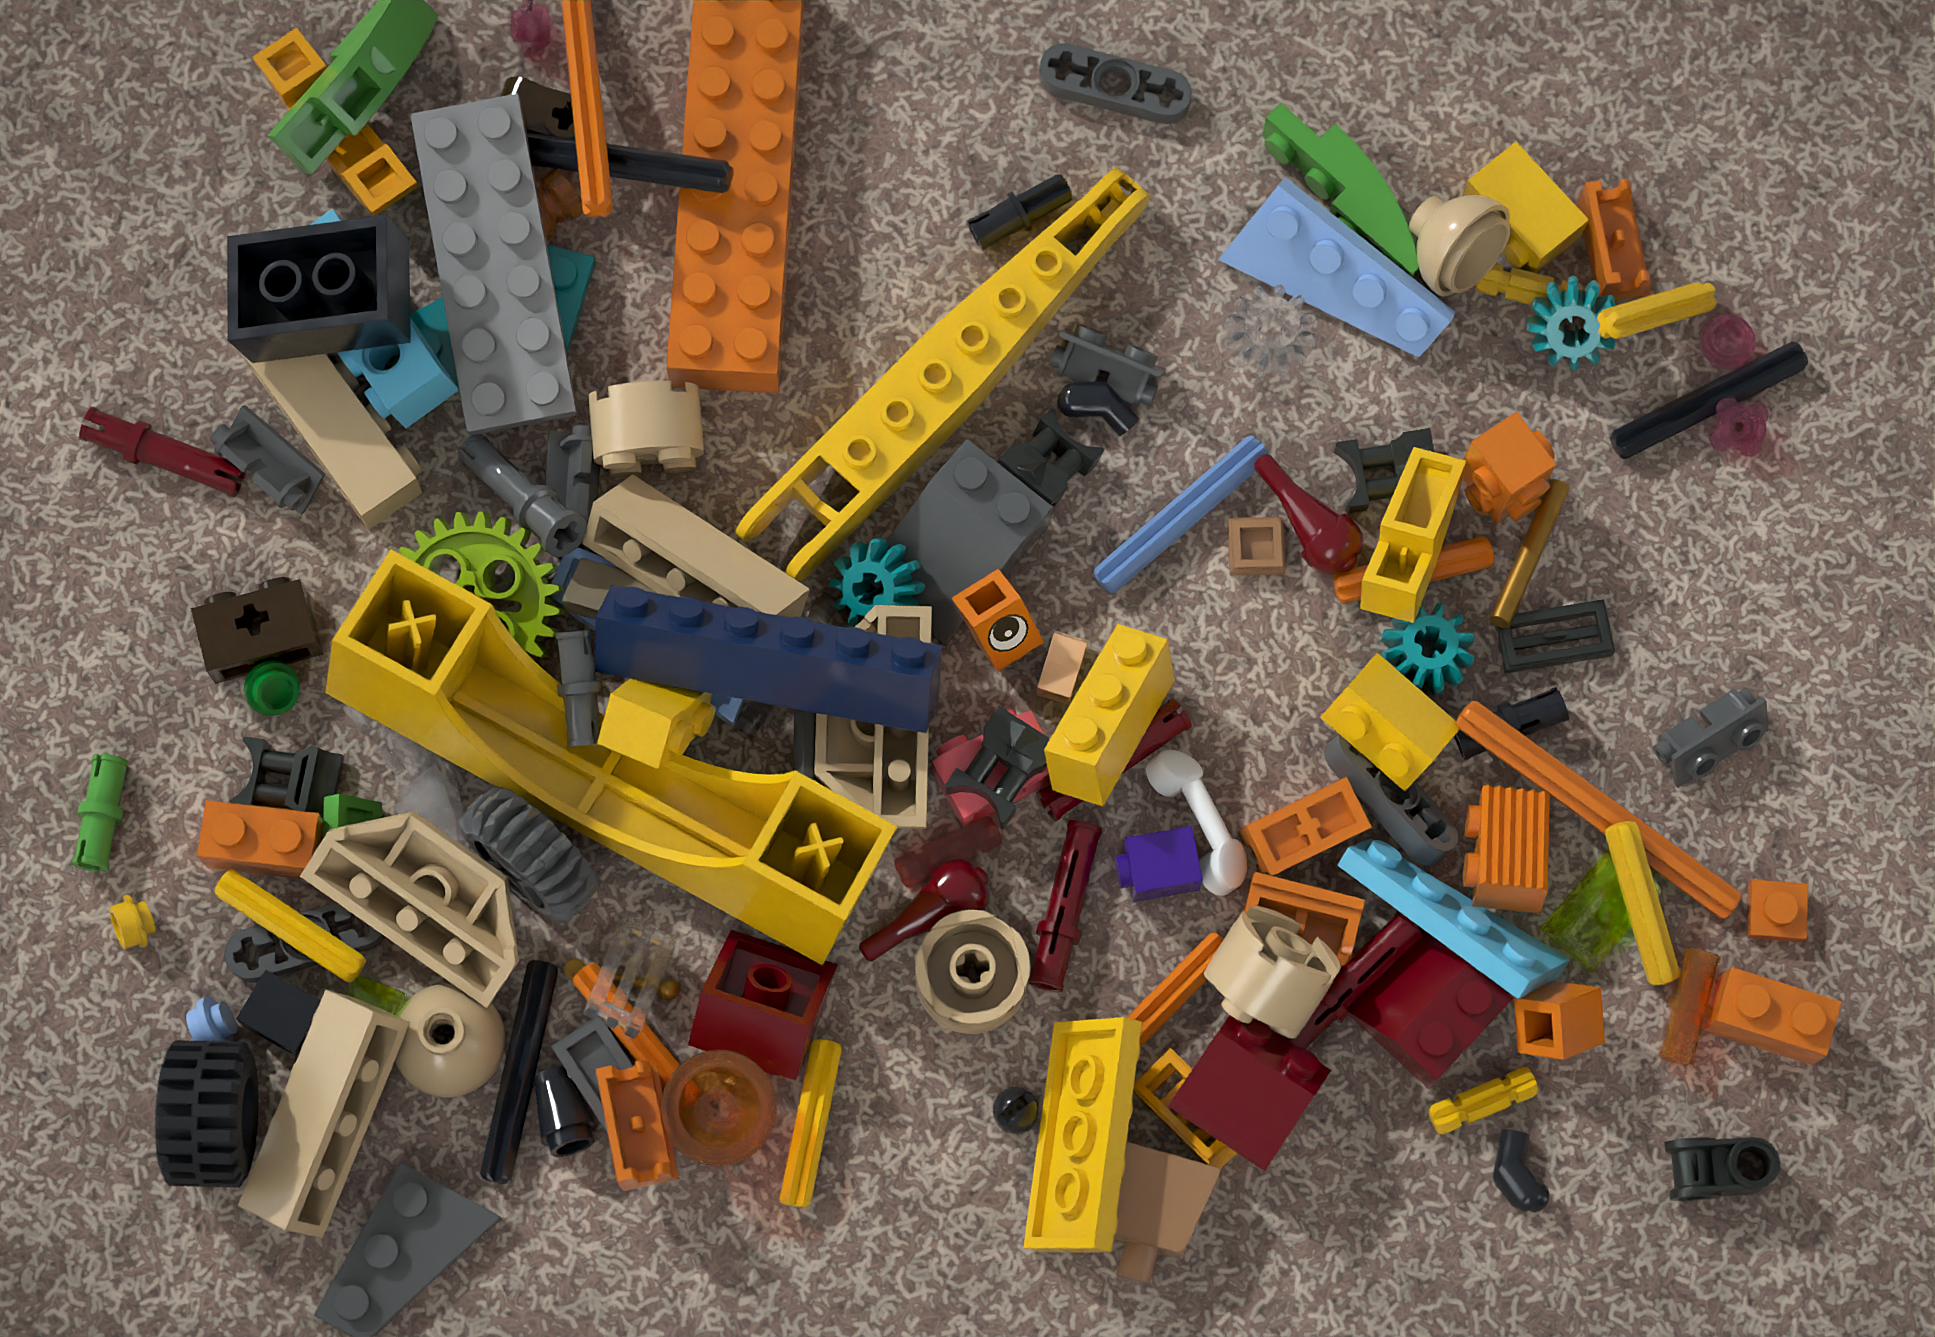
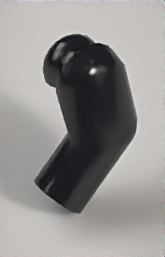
(1097, 400)
(1514, 1178)

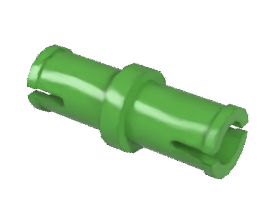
(100, 812)

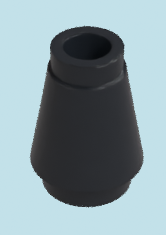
(562, 1114)

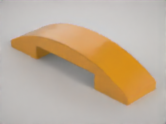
(361, 160)

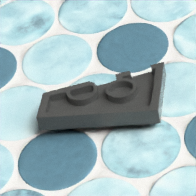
(402, 1249)

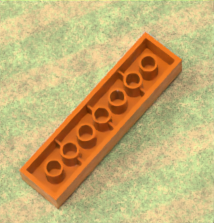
(736, 241)

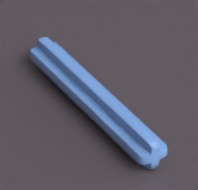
(1179, 515)

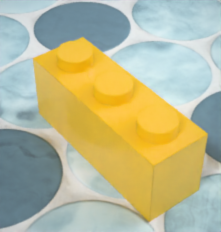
(1109, 715)

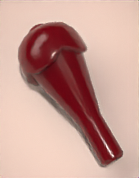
(1327, 538)
(953, 888)

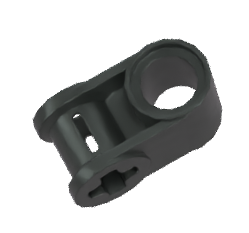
(1708, 1167)

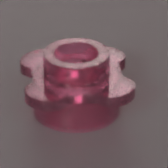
(530, 26)
(1753, 432)

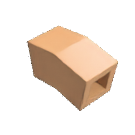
(1062, 667)

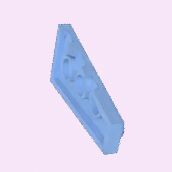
(1335, 270)

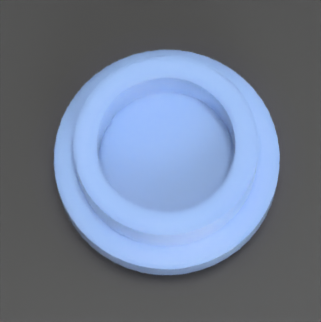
(211, 1021)

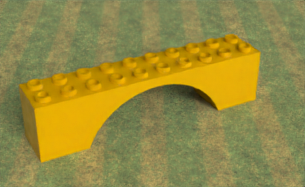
(462, 687)

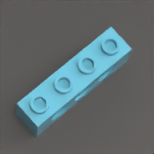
(412, 385)

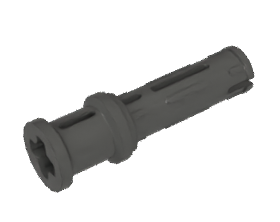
(533, 505)

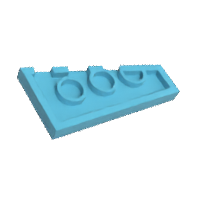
(1474, 933)

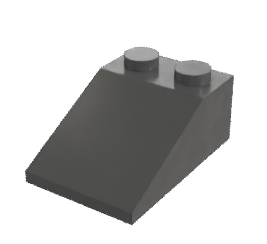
(965, 528)

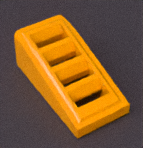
(1217, 1153)

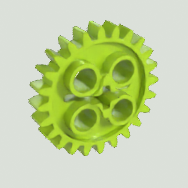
(479, 554)

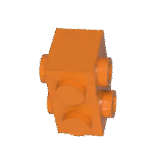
(1508, 470)

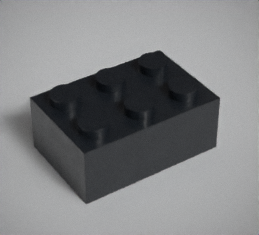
(318, 289)

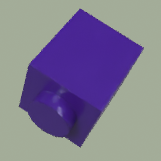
(1159, 864)

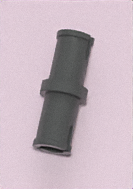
(579, 687)

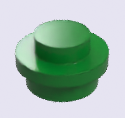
(271, 688)

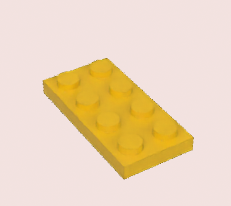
(1083, 1135)

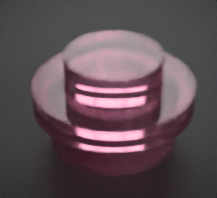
(1727, 341)

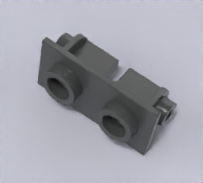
(1089, 354)
(271, 458)
(572, 469)
(1734, 724)

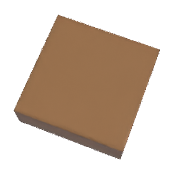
(1256, 546)

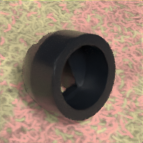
(1023, 1119)

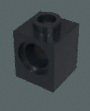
(279, 1012)

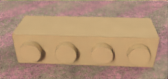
(342, 433)
(684, 554)
(323, 1114)

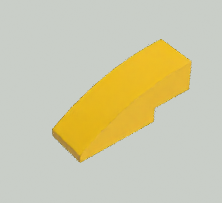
(1412, 535)

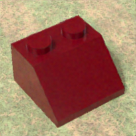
(762, 1004)
(1429, 1008)
(1250, 1089)

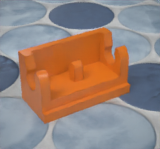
(1614, 241)
(1305, 827)
(1320, 912)
(635, 1125)

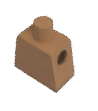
(1158, 1207)

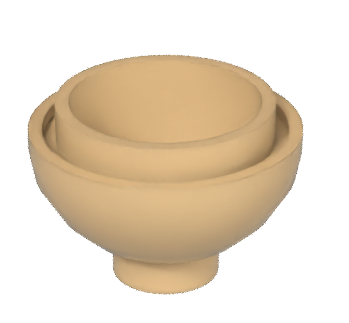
(1459, 240)
(464, 1061)

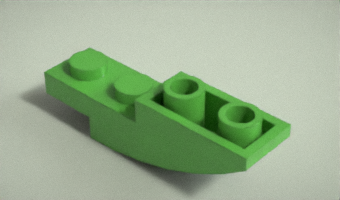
(356, 82)
(1341, 170)

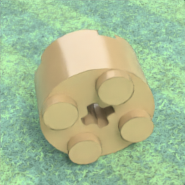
(646, 426)
(993, 947)
(1271, 971)

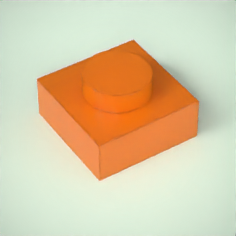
(1777, 910)

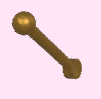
(667, 989)

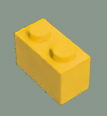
(1540, 213)
(654, 720)
(1391, 722)

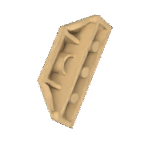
(874, 762)
(423, 897)

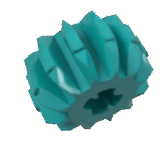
(1550, 318)
(870, 562)
(1447, 648)

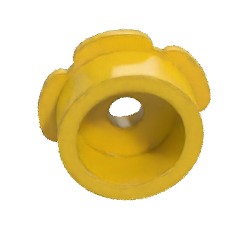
(131, 922)

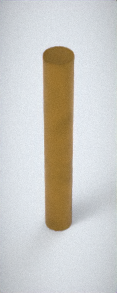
(1529, 554)

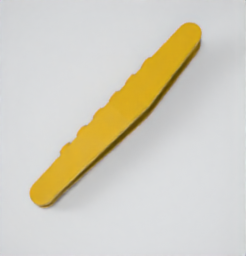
(946, 374)

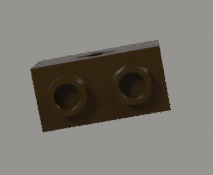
(285, 635)

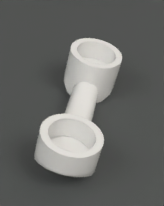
(1226, 864)

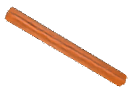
(587, 108)
(1595, 807)

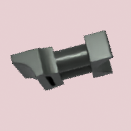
(1393, 454)
(1046, 479)
(1014, 746)
(311, 771)

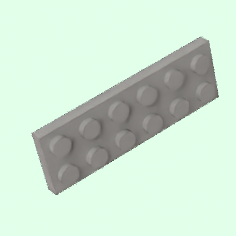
(493, 264)

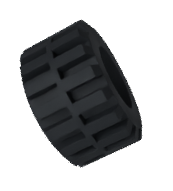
(206, 1113)

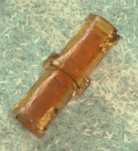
(1689, 1007)

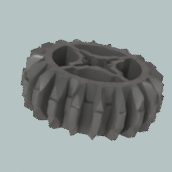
(530, 852)

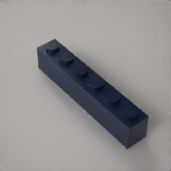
(768, 658)

